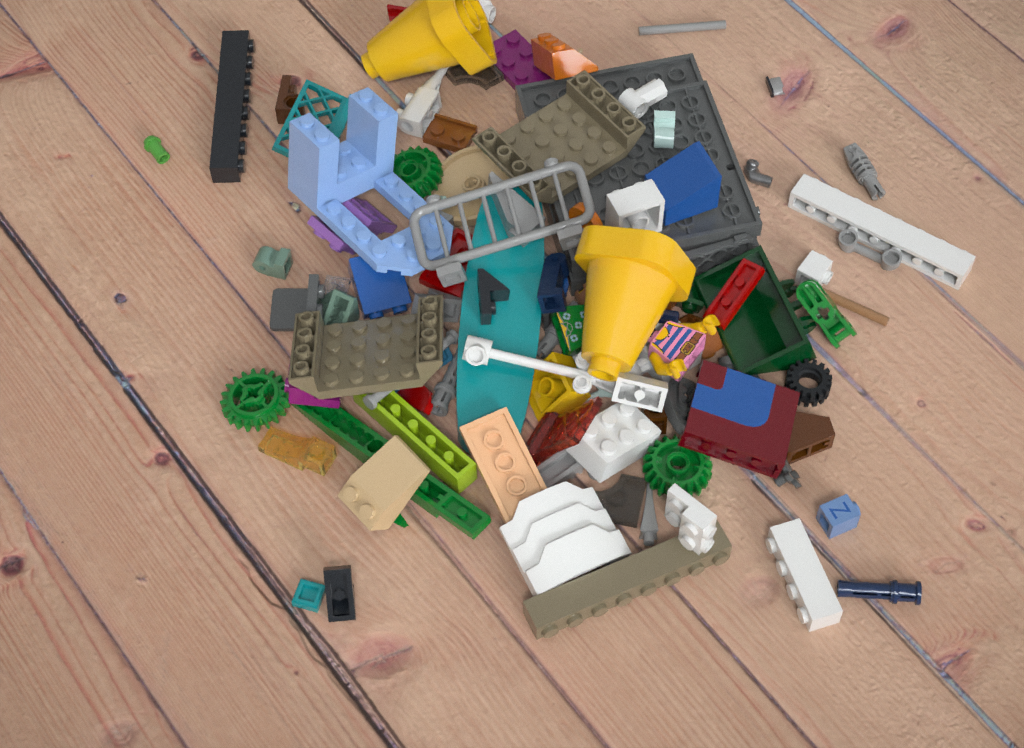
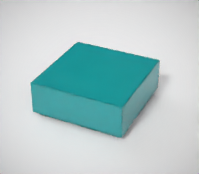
(308, 595)

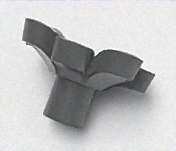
(789, 476)

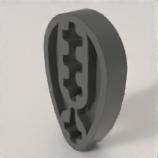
(675, 405)

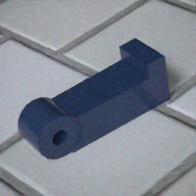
(550, 290)

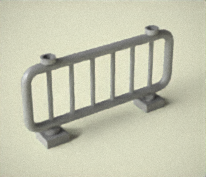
(569, 231)

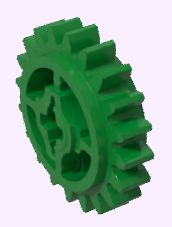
(255, 398)

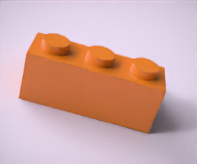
(558, 58)

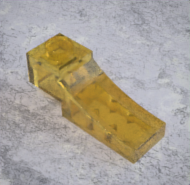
(298, 451)

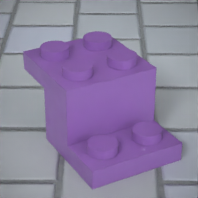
(363, 211)

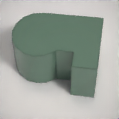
(273, 262)

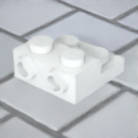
(693, 519)

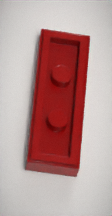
(735, 292)

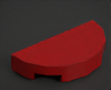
(418, 398)

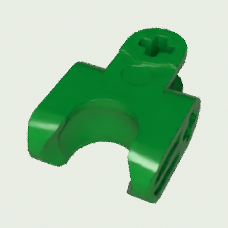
(814, 298)

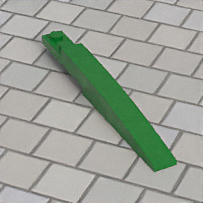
(365, 442)

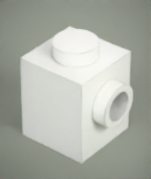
(815, 267)

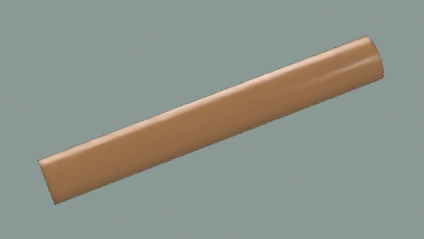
(858, 308)

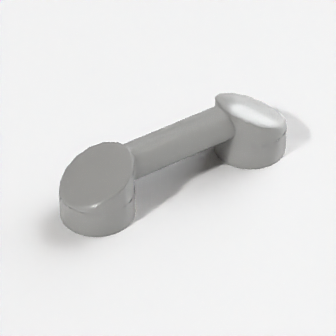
(889, 259)

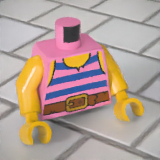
(679, 345)

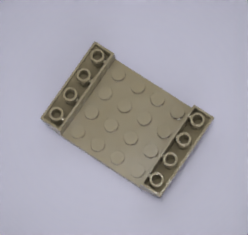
(578, 127)
(367, 353)

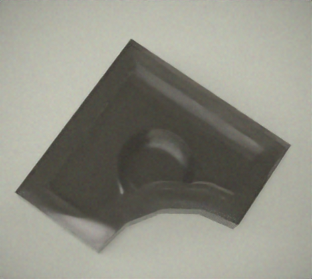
(484, 78)
(624, 500)

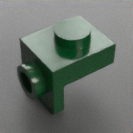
(694, 302)

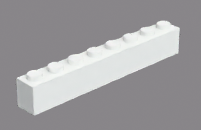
(881, 231)

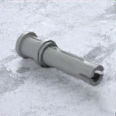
(445, 390)

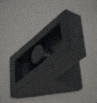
(489, 292)
(339, 593)

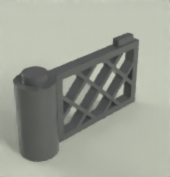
(725, 247)

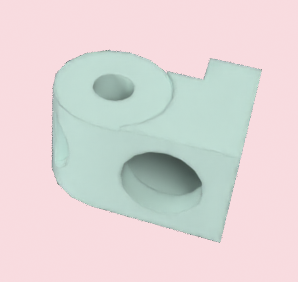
(663, 129)

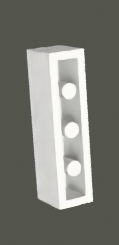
(804, 575)

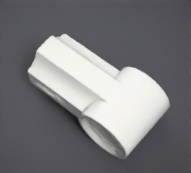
(641, 99)

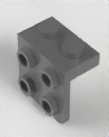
(289, 301)

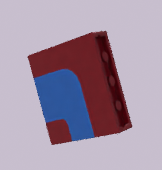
(740, 419)

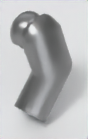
(754, 175)

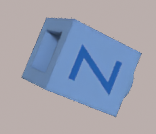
(838, 516)

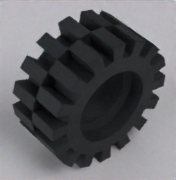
(812, 371)

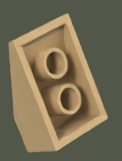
(384, 484)

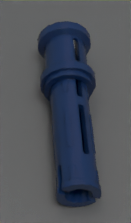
(890, 591)

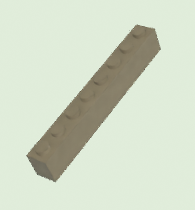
(620, 584)

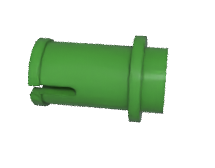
(153, 145)

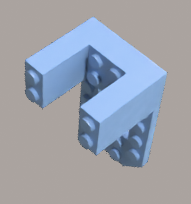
(332, 172)

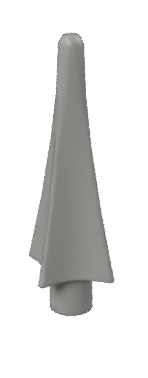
(649, 522)

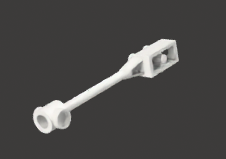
(426, 100)
(628, 388)

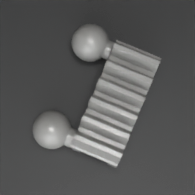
(560, 468)

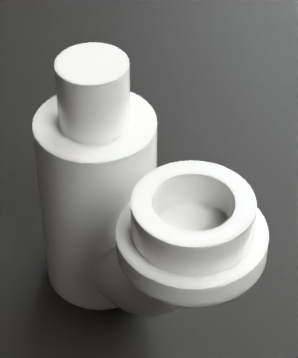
(582, 383)

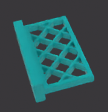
(337, 123)

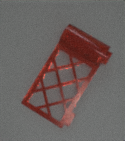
(561, 431)

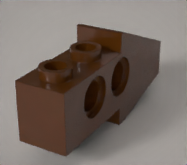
(809, 436)

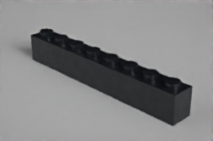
(231, 107)

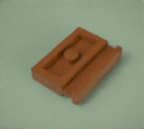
(449, 133)

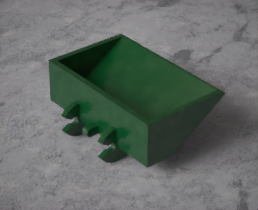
(765, 330)

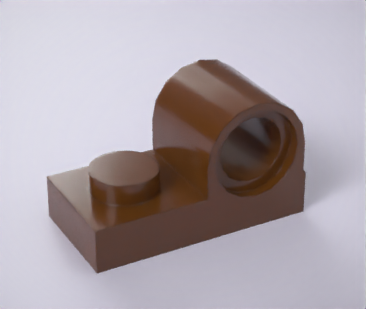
(286, 99)

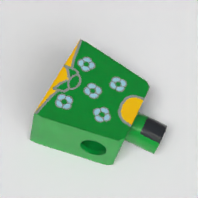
(569, 329)

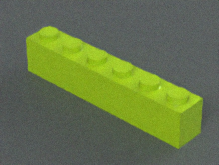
(424, 440)

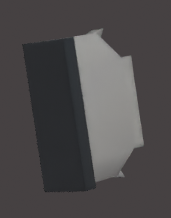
(774, 86)

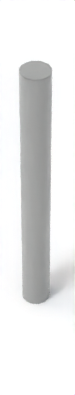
(682, 27)

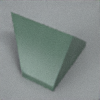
(339, 308)

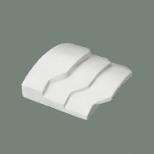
(561, 536)

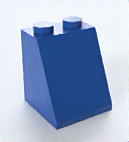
(687, 184)
(378, 291)

